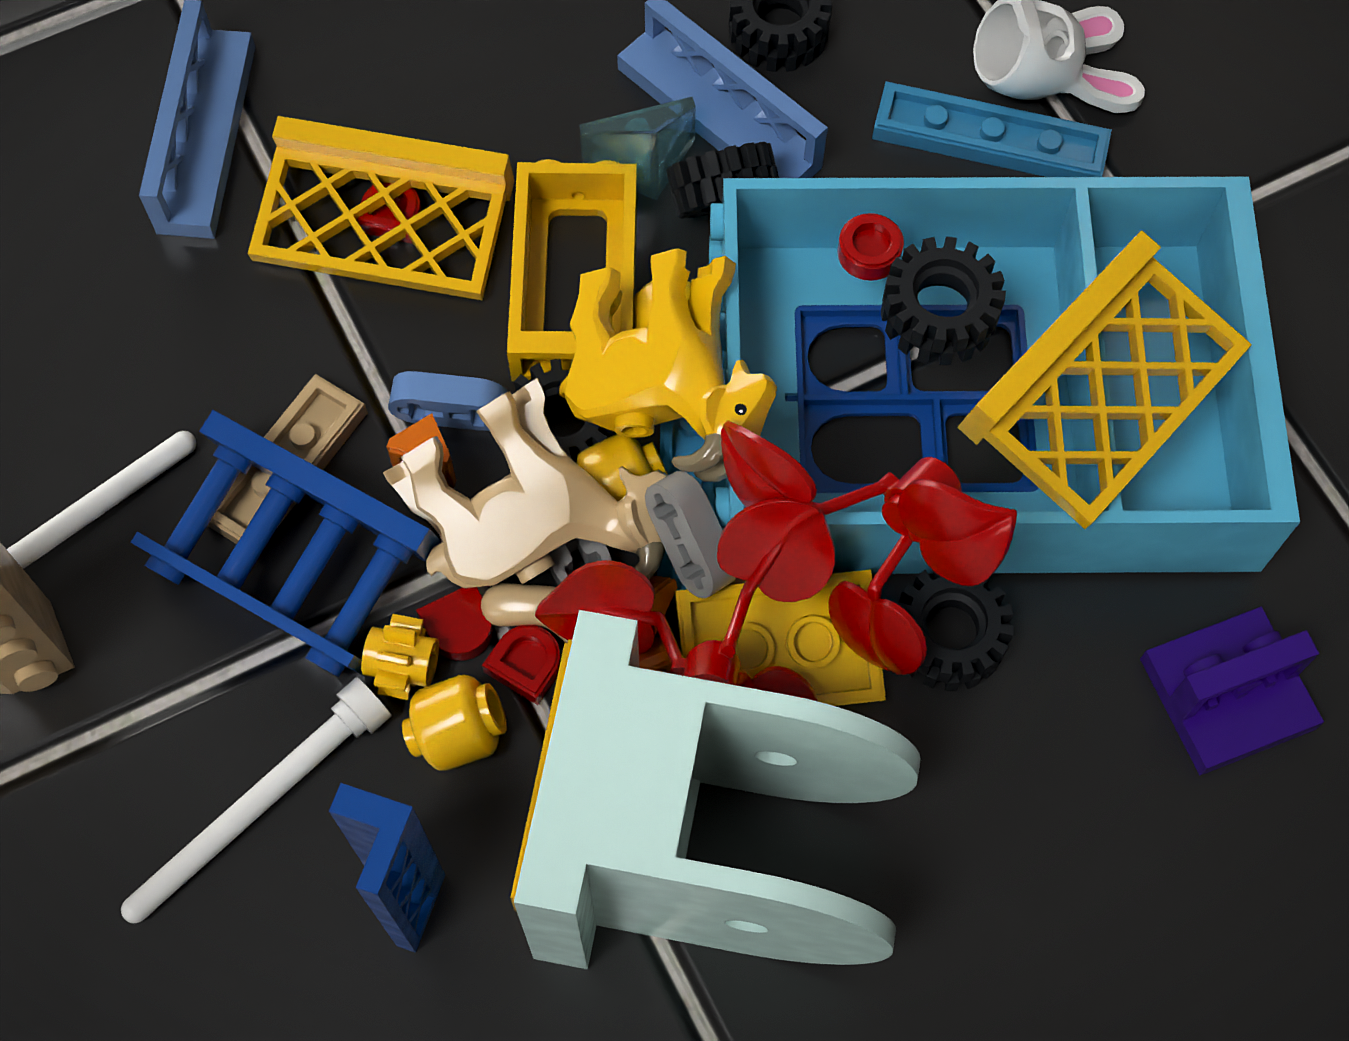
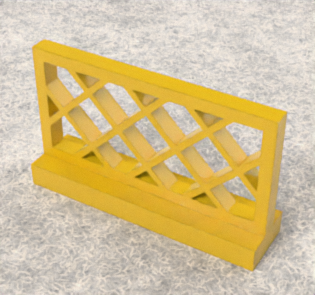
(404, 165)
(1055, 355)

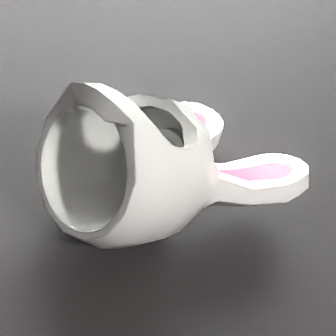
(1040, 51)

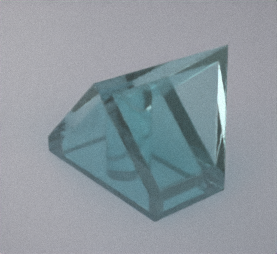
(644, 137)

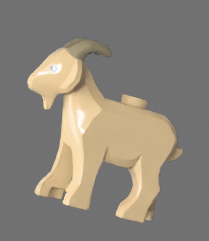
(528, 512)

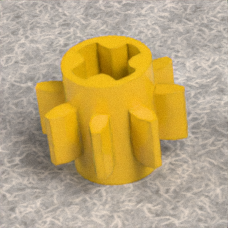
(400, 656)

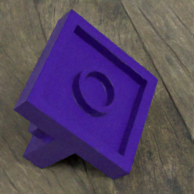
(1234, 688)

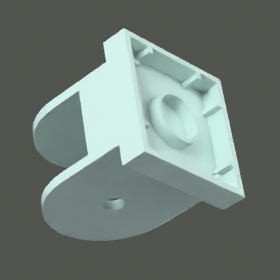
(624, 799)

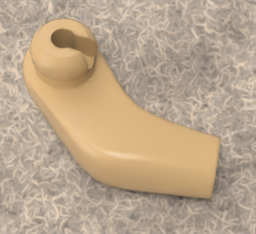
(514, 604)

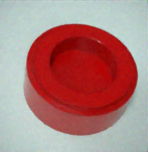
(869, 246)

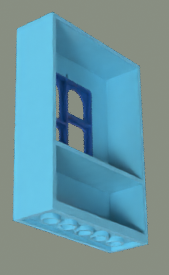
(1202, 503)

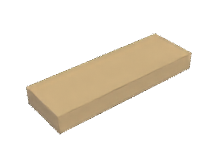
(309, 428)

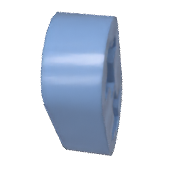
(448, 397)

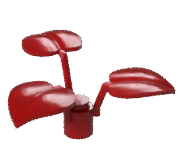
(926, 505)
(771, 545)

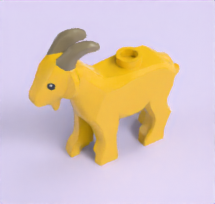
(664, 369)

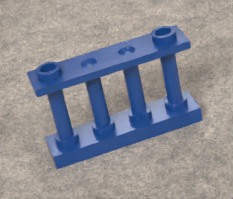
(288, 483)

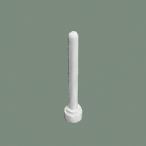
(102, 498)
(353, 714)

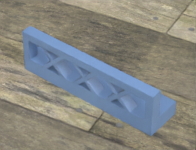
(726, 111)
(196, 126)

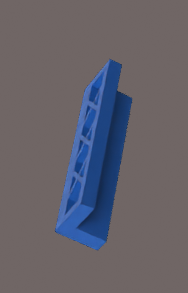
(399, 863)

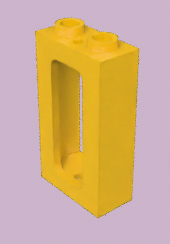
(565, 189)

